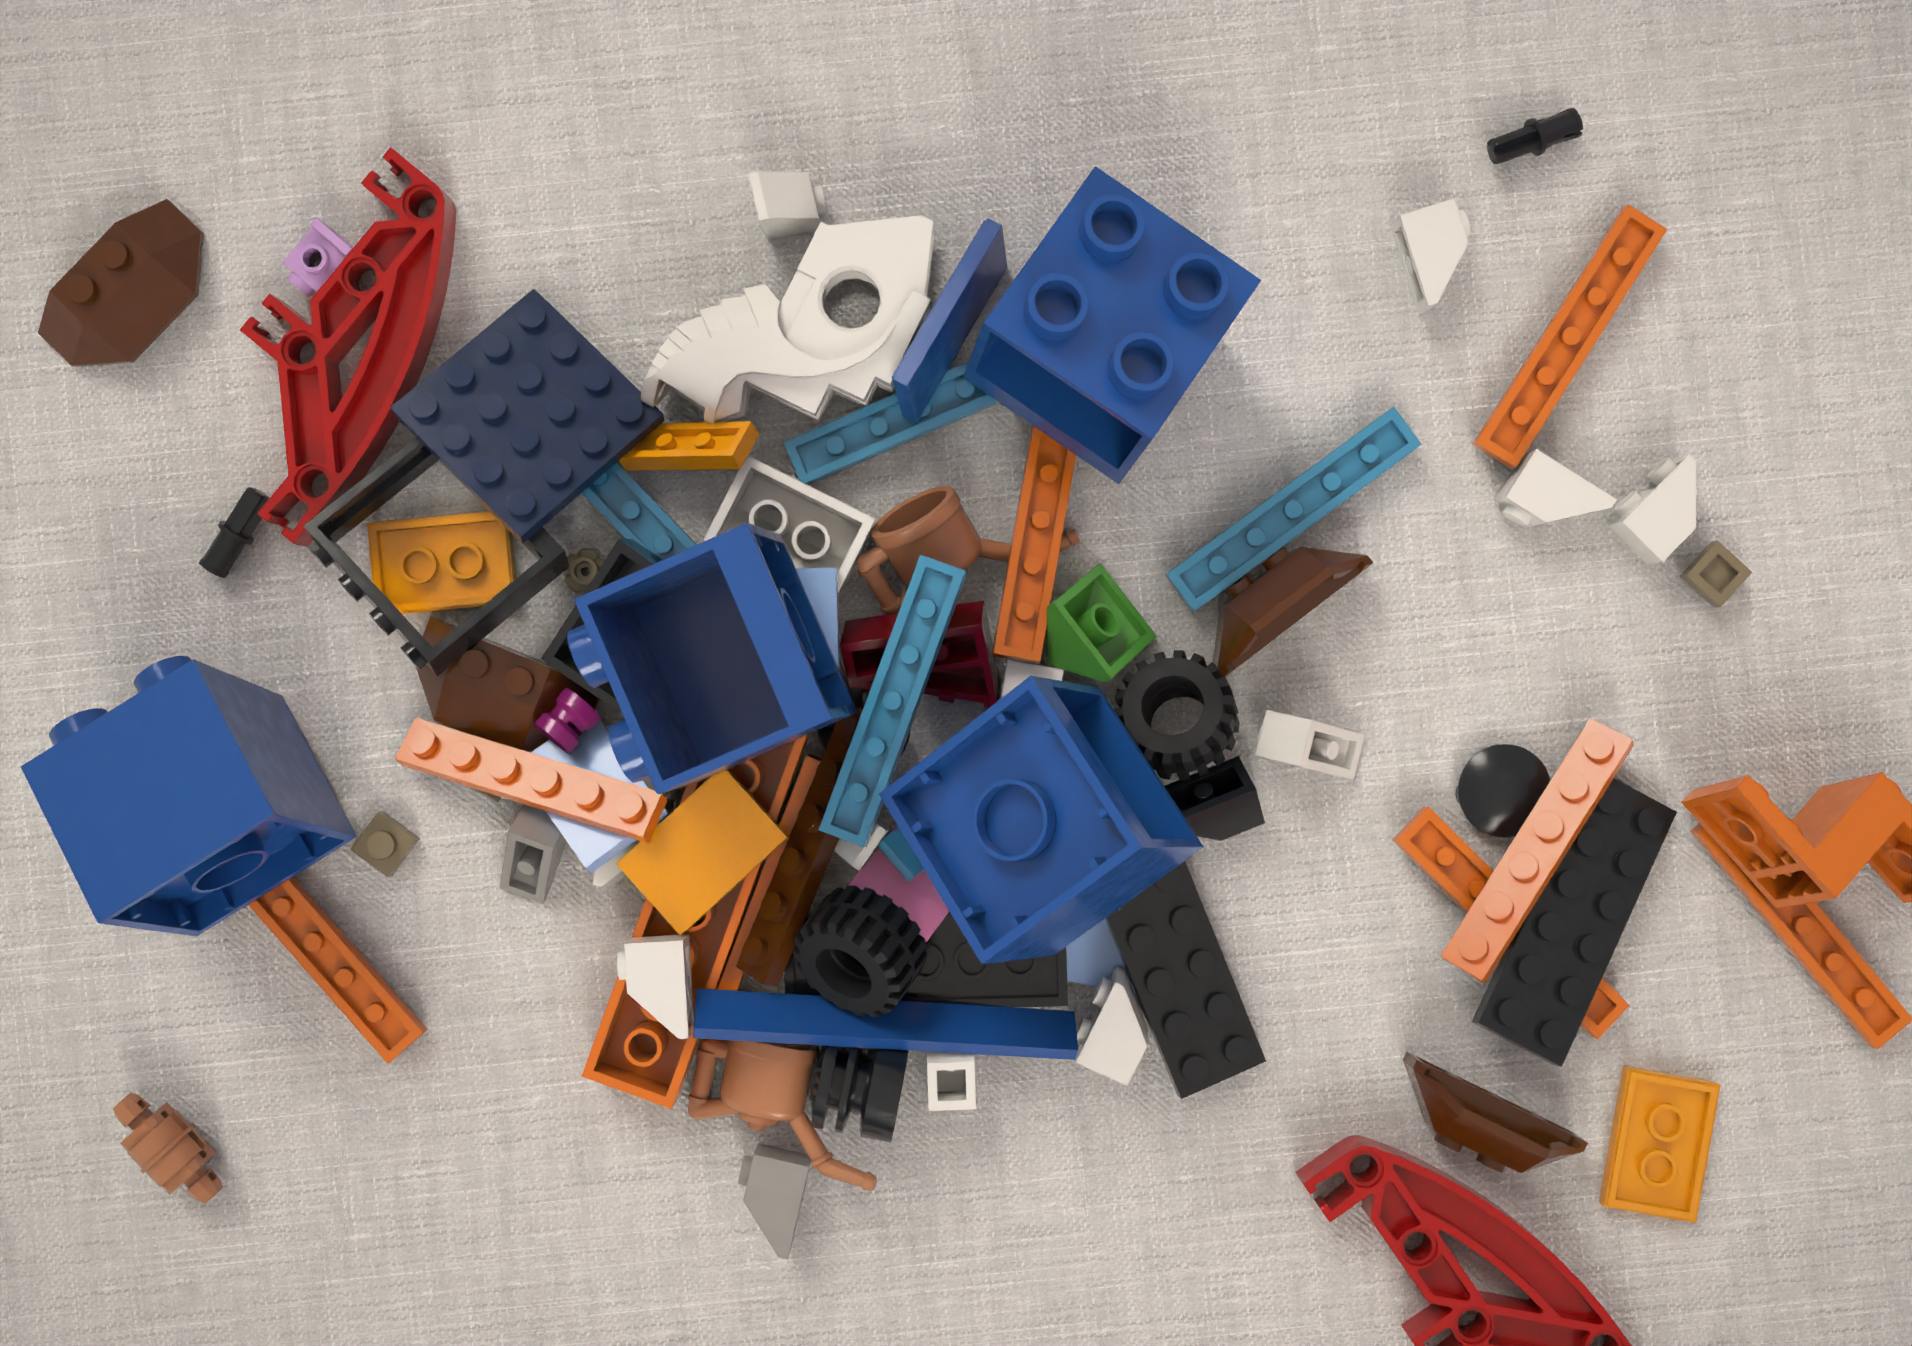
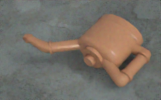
(929, 526)
(764, 1087)

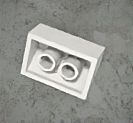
(812, 524)

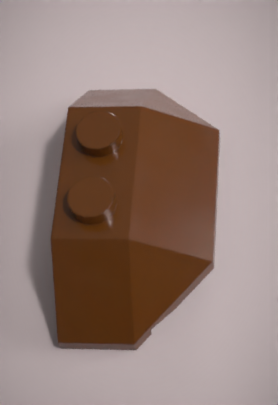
(125, 288)
(1278, 599)
(494, 691)
(1486, 1122)

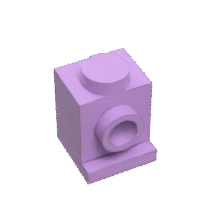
(319, 240)

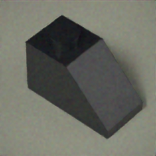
(1219, 802)

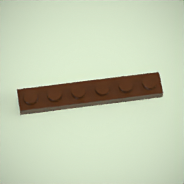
(798, 869)

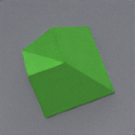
(1095, 628)

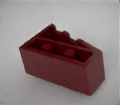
(962, 666)

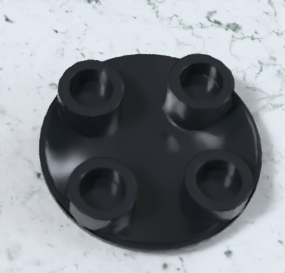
(1501, 788)

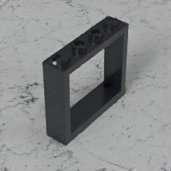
(369, 496)

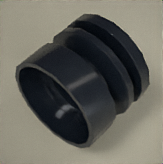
(859, 1086)

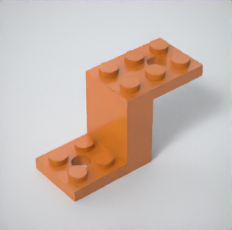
(1818, 848)

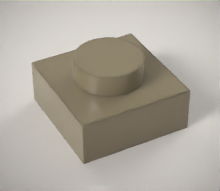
(1716, 574)
(385, 844)

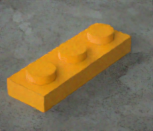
(693, 447)

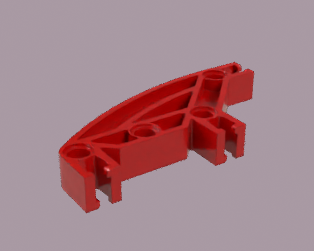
(406, 303)
(1413, 1196)

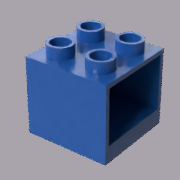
(1107, 325)
(709, 659)
(185, 799)
(1039, 820)

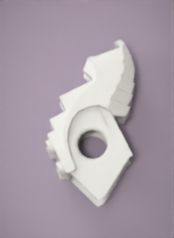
(793, 346)

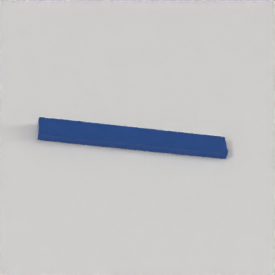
(906, 1027)

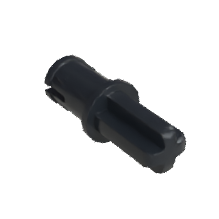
(1536, 136)
(234, 533)

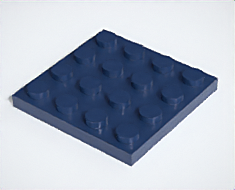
(527, 415)

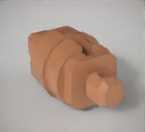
(167, 1148)

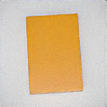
(441, 561)
(702, 850)
(1659, 1144)

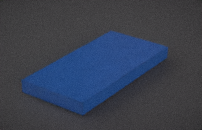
(950, 320)

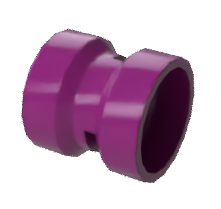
(567, 721)

